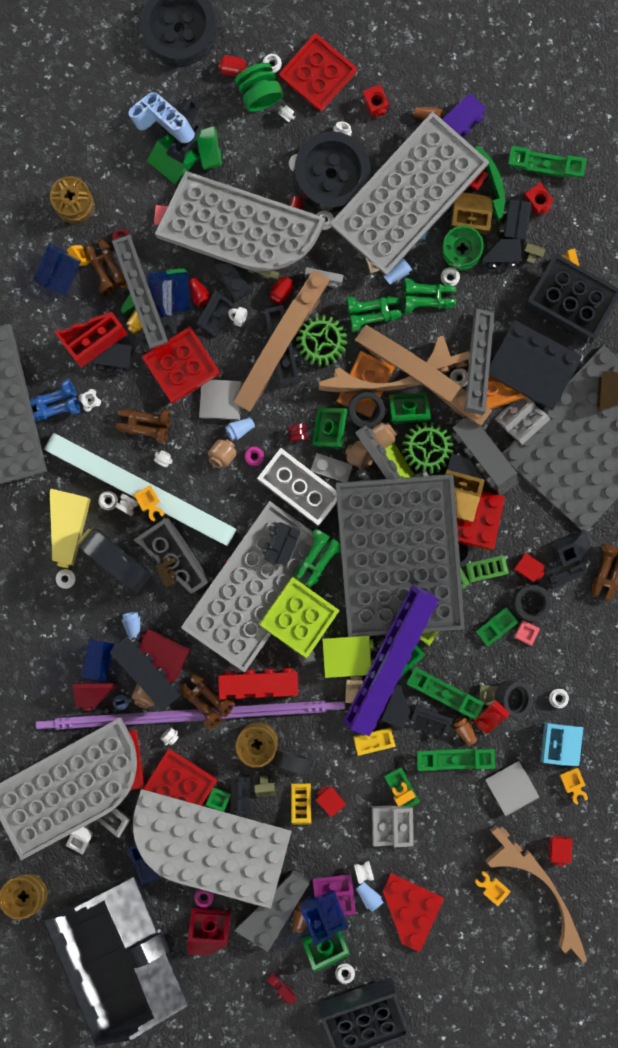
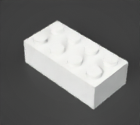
(299, 487)

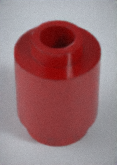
(232, 65)
(281, 290)

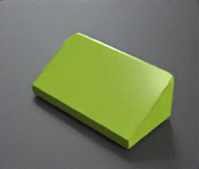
(402, 466)

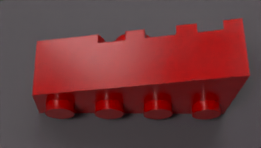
(258, 684)

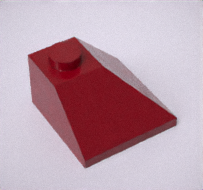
(91, 694)
(208, 931)

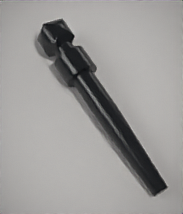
(97, 712)

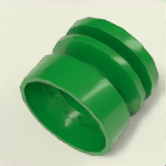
(258, 87)
(471, 242)

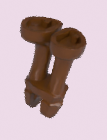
(106, 285)
(161, 419)
(609, 554)
(224, 707)

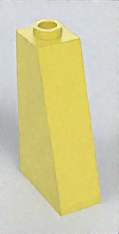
(67, 525)

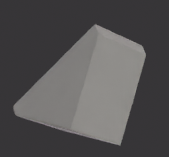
(115, 821)

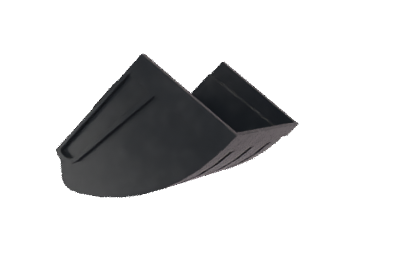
(117, 963)

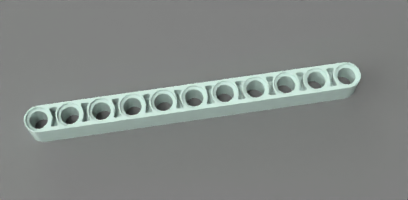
(132, 484)

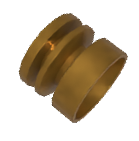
(80, 207)
(251, 754)
(17, 905)

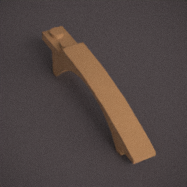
(284, 333)
(439, 360)
(437, 382)
(511, 856)

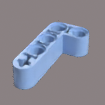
(155, 108)

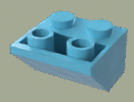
(561, 744)

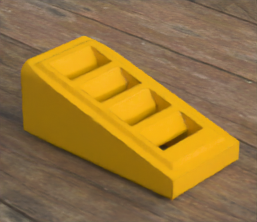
(300, 821)

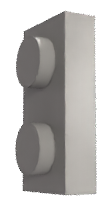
(335, 279)
(331, 468)

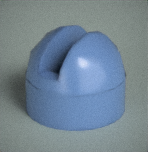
(119, 698)

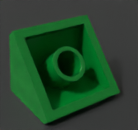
(167, 166)
(409, 408)
(329, 427)
(326, 952)

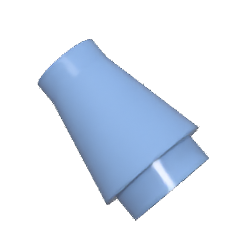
(399, 271)
(239, 428)
(132, 624)
(369, 897)

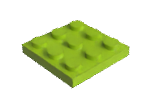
(299, 617)

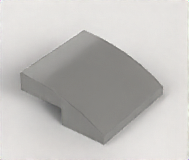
(218, 400)
(522, 419)
(512, 788)
(392, 826)

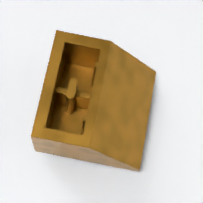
(472, 211)
(467, 495)

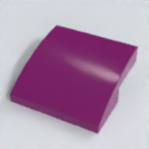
(343, 888)

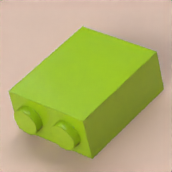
(347, 656)

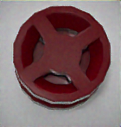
(297, 433)

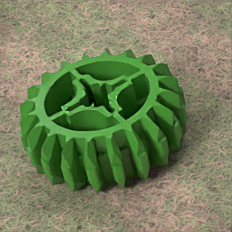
(329, 344)
(436, 449)

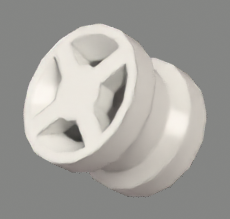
(127, 504)
(364, 872)

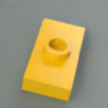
(377, 741)

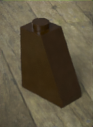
(607, 391)

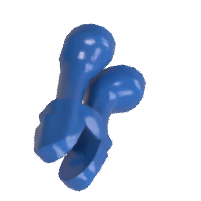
(71, 405)

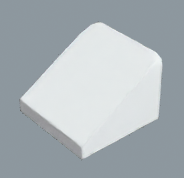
(79, 840)

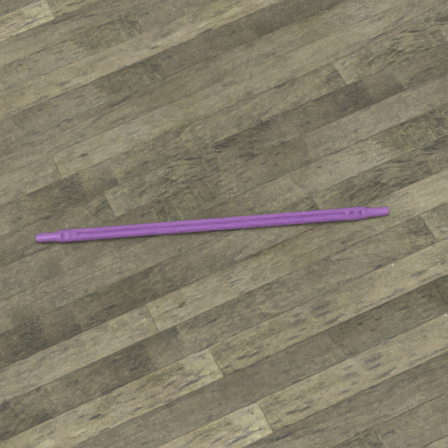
(190, 715)

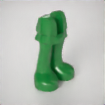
(412, 302)
(357, 321)
(320, 540)

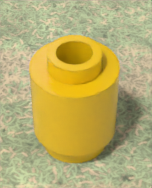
(134, 323)

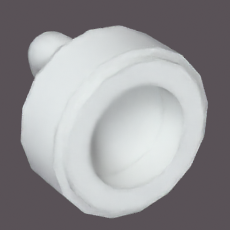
(240, 317)

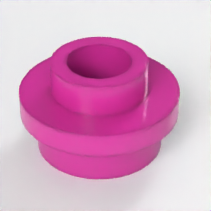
(249, 452)
(203, 903)

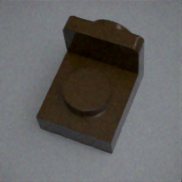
(167, 575)

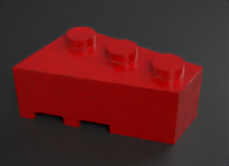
(91, 337)

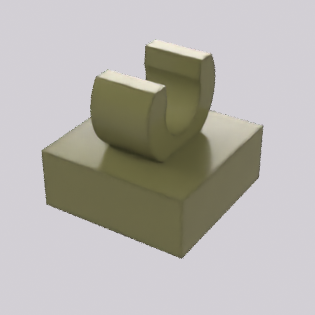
(534, 250)
(487, 694)
(264, 789)

